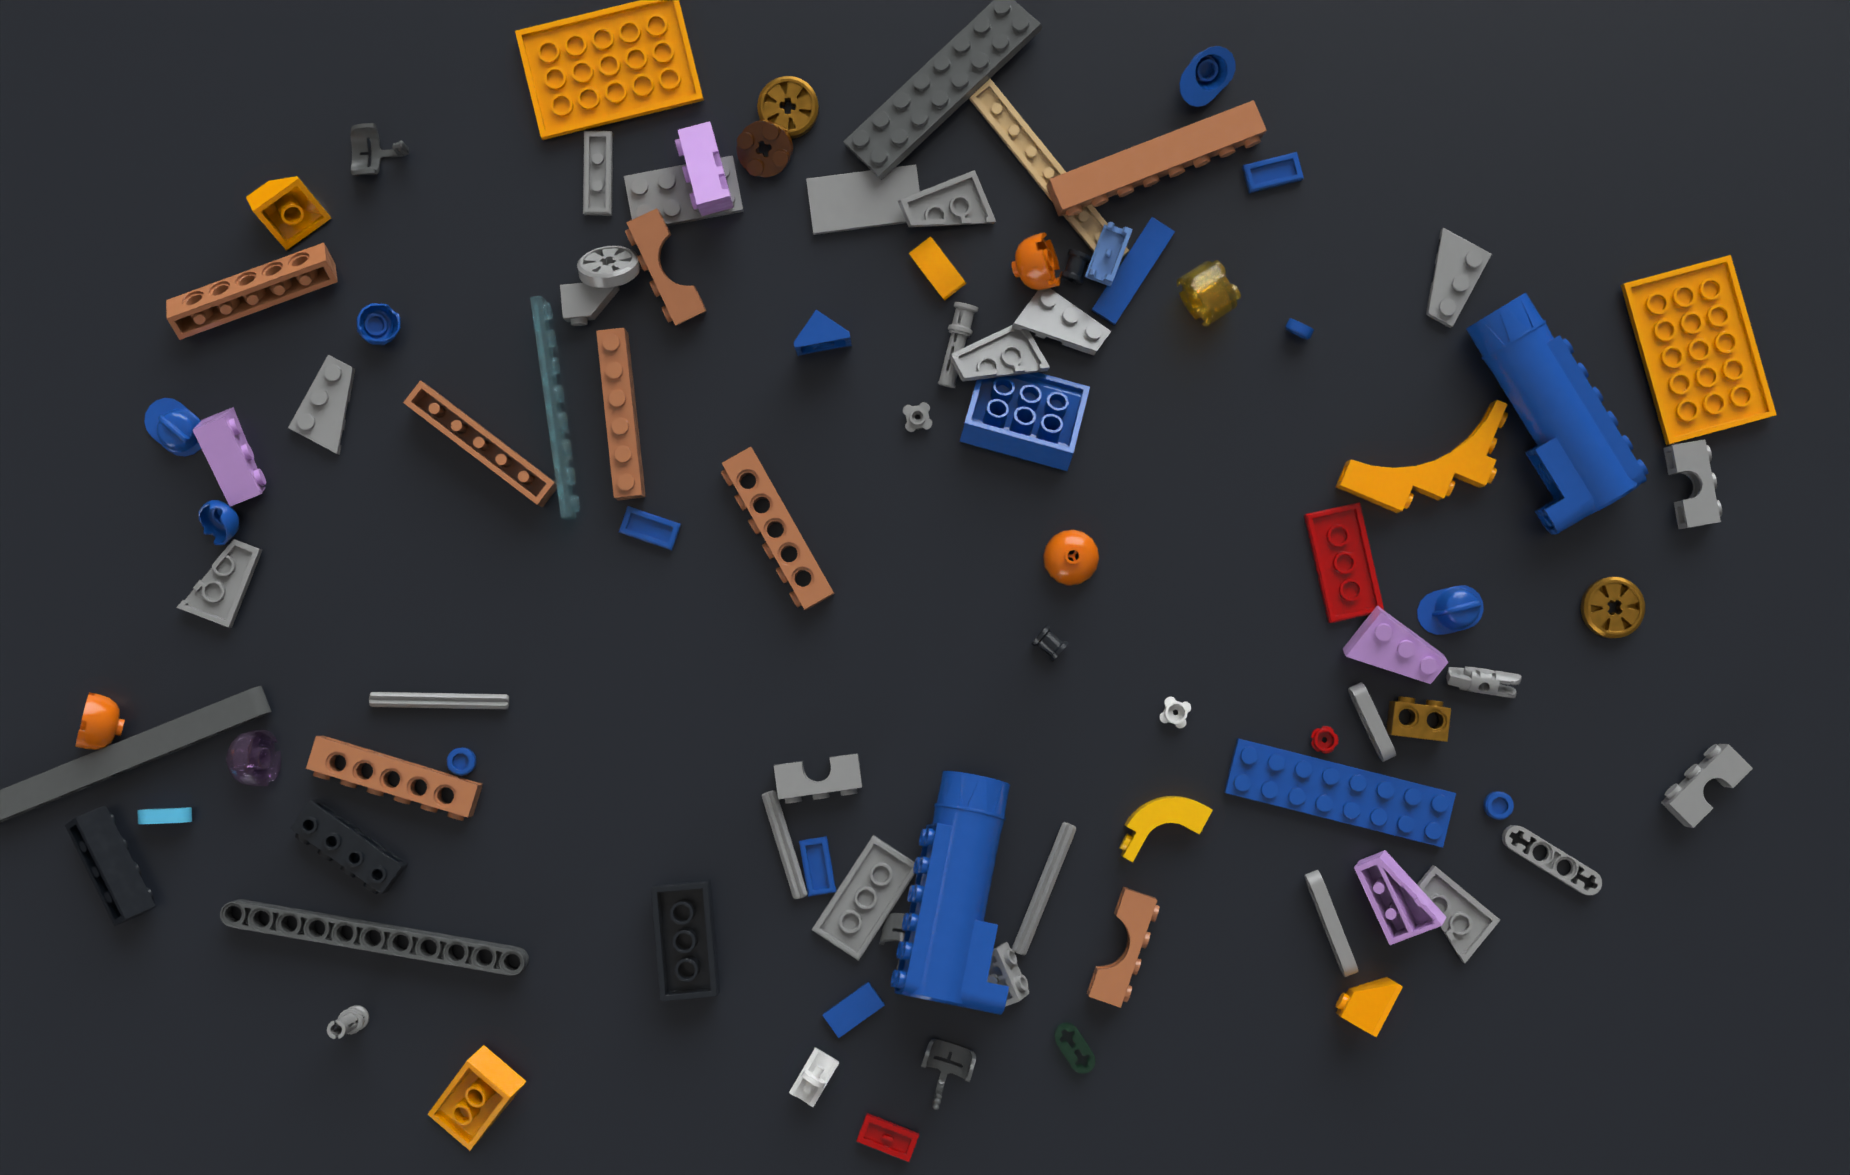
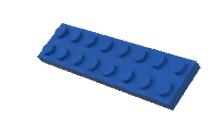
(1340, 792)

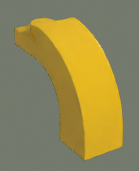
(1158, 812)

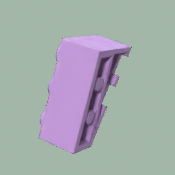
(704, 169)
(1394, 647)

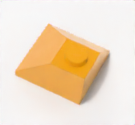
(287, 210)
(1369, 1004)

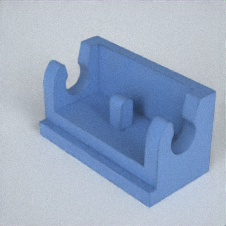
(1108, 253)

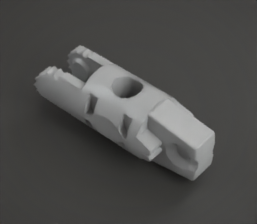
(1483, 681)

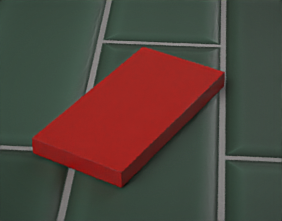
(1343, 562)

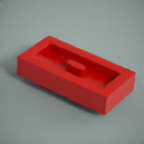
(887, 1137)

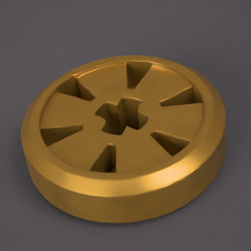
(801, 96)
(1630, 607)

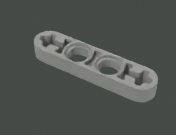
(1550, 862)
(1331, 923)

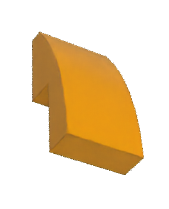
(937, 268)

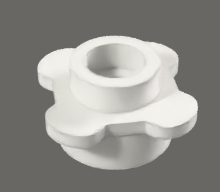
(1168, 716)

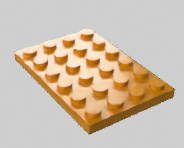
(608, 66)
(1698, 350)

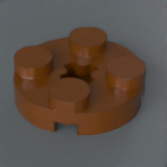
(749, 142)

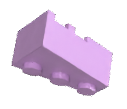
(230, 456)
(1396, 898)

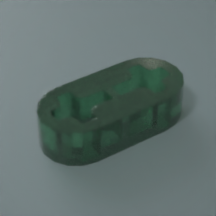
(1080, 1044)

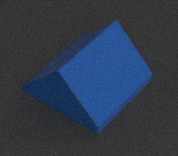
(821, 335)

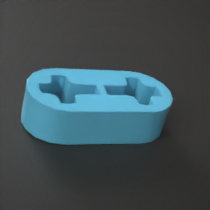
(164, 815)

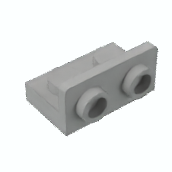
(1006, 972)

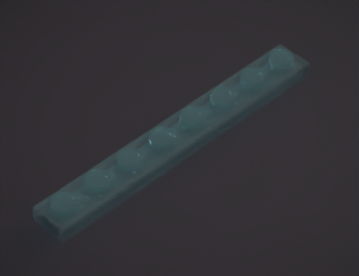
(553, 396)

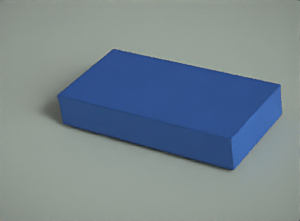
(1272, 172)
(650, 528)
(817, 866)
(853, 1009)

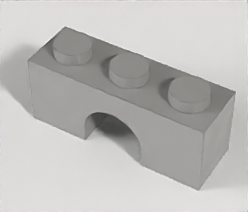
(1694, 461)
(794, 783)
(1687, 799)

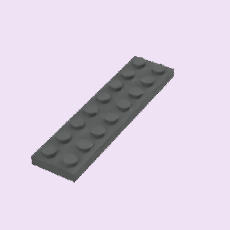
(942, 86)

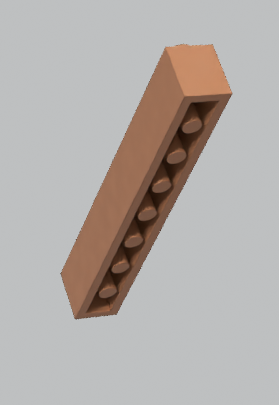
(1156, 159)

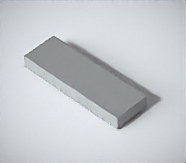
(598, 173)

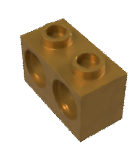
(1418, 724)

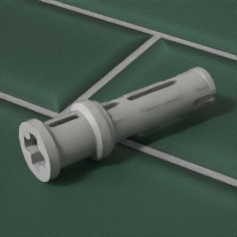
(960, 331)
(347, 1022)

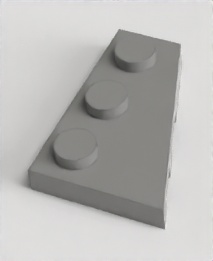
(948, 204)
(1455, 275)
(1060, 320)
(1000, 355)
(325, 405)
(225, 584)
(1466, 920)

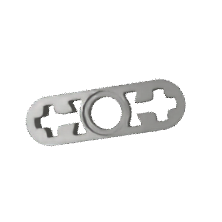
(1372, 722)

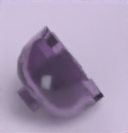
(253, 758)

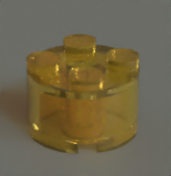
(1208, 292)

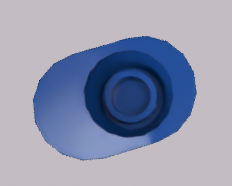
(1207, 75)
(172, 426)
(1450, 610)

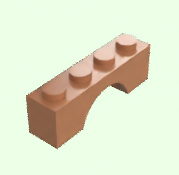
(650, 234)
(1112, 981)

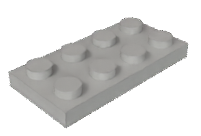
(669, 193)

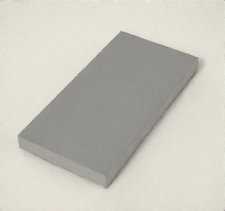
(859, 199)
(865, 898)

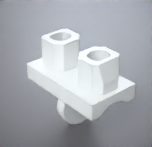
(814, 1077)

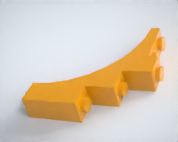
(1466, 462)

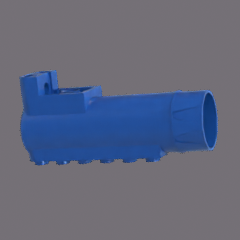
(1575, 437)
(945, 936)

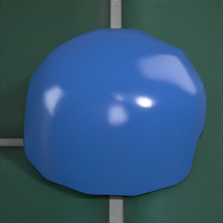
(378, 324)
(219, 520)

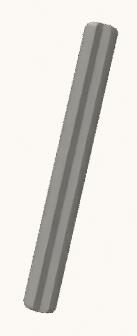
(439, 700)
(1044, 888)

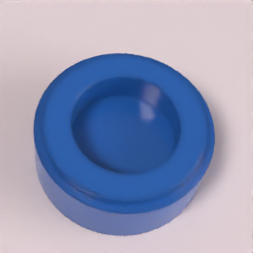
(1299, 329)
(461, 761)
(1498, 805)

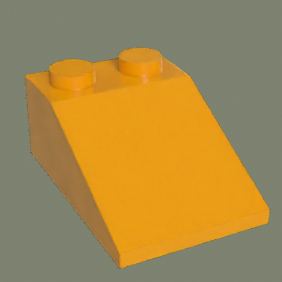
(476, 1097)

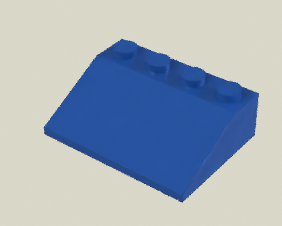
(1027, 417)

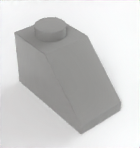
(584, 302)

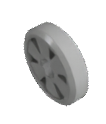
(608, 267)

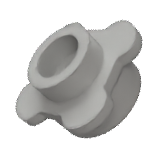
(924, 421)

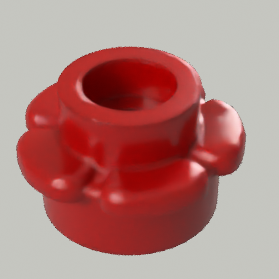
(1328, 746)

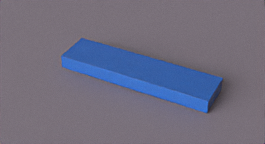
(1133, 270)

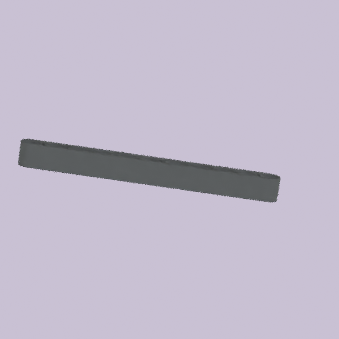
(133, 752)
(361, 936)

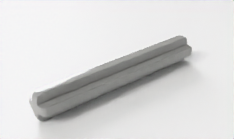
(784, 844)

